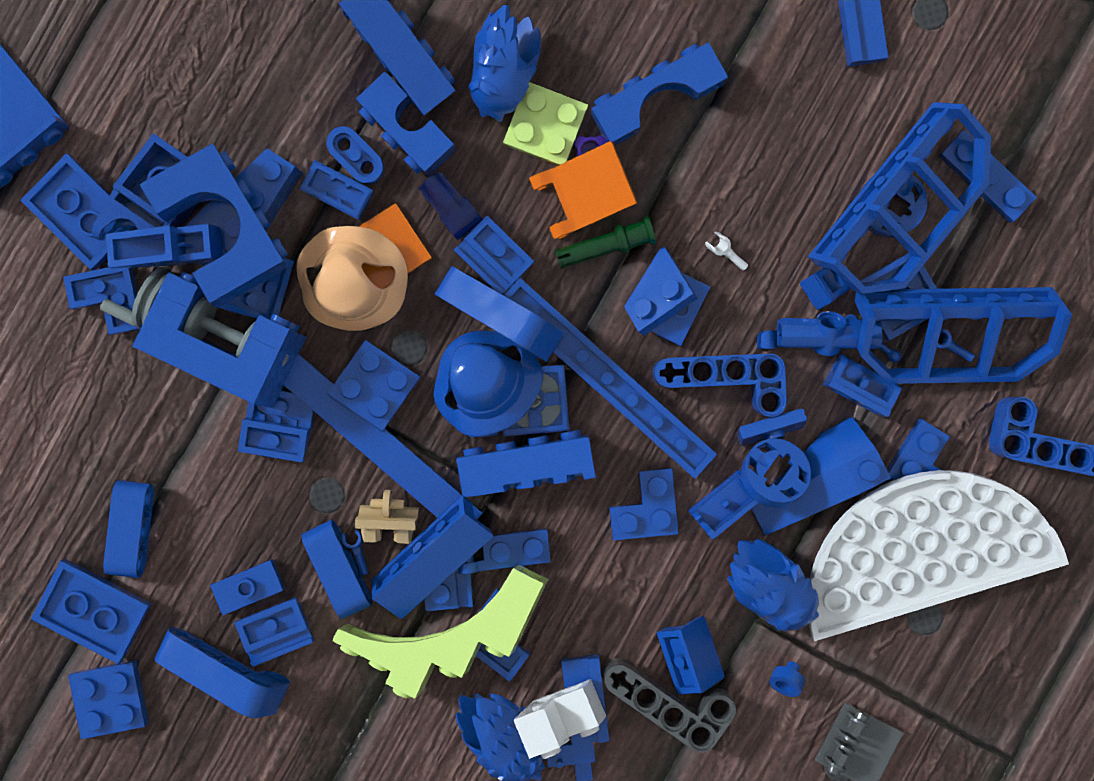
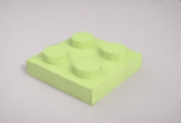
(545, 125)

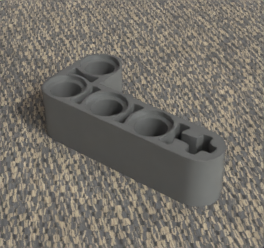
(664, 699)

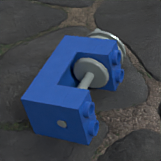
(176, 318)

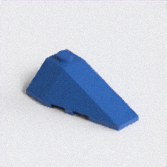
(841, 467)

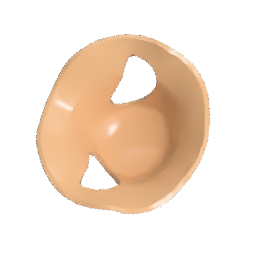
(341, 290)

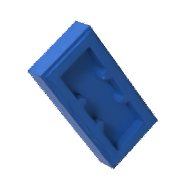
(337, 190)
(678, 325)
(772, 427)
(247, 587)

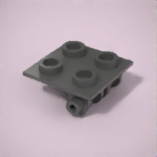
(858, 745)

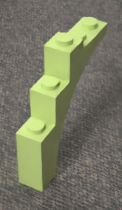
(453, 650)

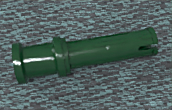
(621, 239)

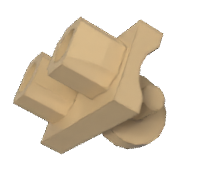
(388, 515)

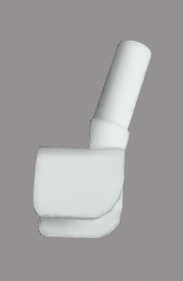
(723, 248)

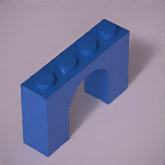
(206, 178)

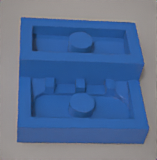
(279, 430)

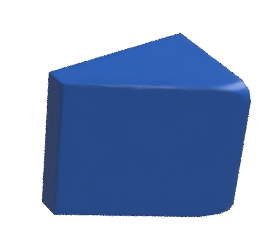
(824, 287)

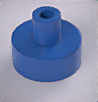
(787, 679)

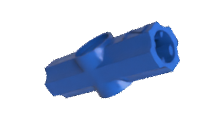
(825, 334)

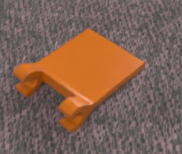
(588, 188)
(398, 230)

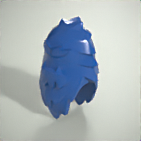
(503, 63)
(772, 586)
(494, 739)

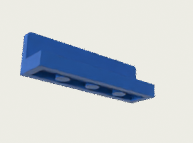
(430, 559)

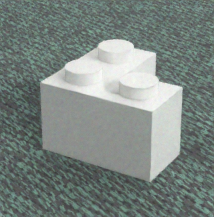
(556, 717)

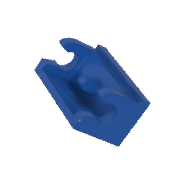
(862, 386)
(723, 506)

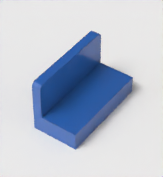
(691, 656)

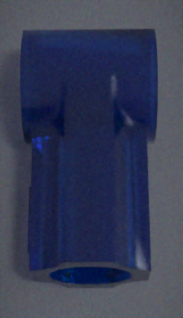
(454, 210)

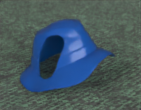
(486, 384)

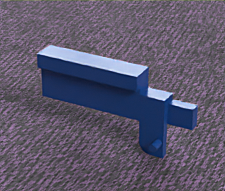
(863, 31)
(581, 749)

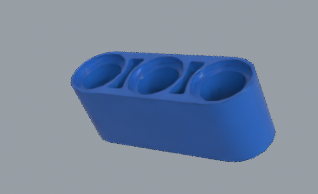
(128, 529)
(336, 569)

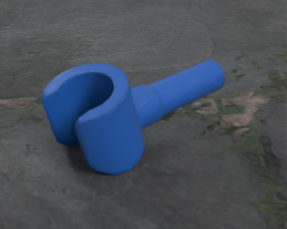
(767, 339)
(952, 346)
(357, 551)

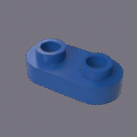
(356, 156)

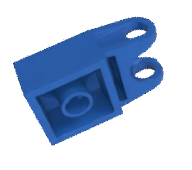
(128, 202)

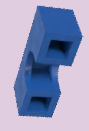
(383, 105)

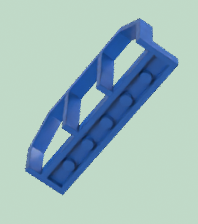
(889, 178)
(962, 303)

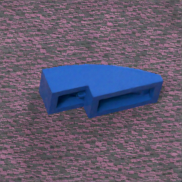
(164, 246)

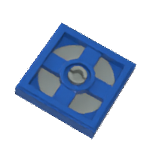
(549, 409)

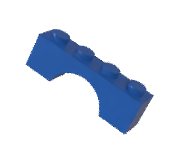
(693, 74)

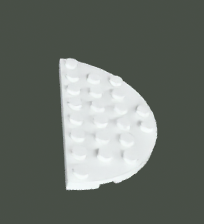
(926, 545)

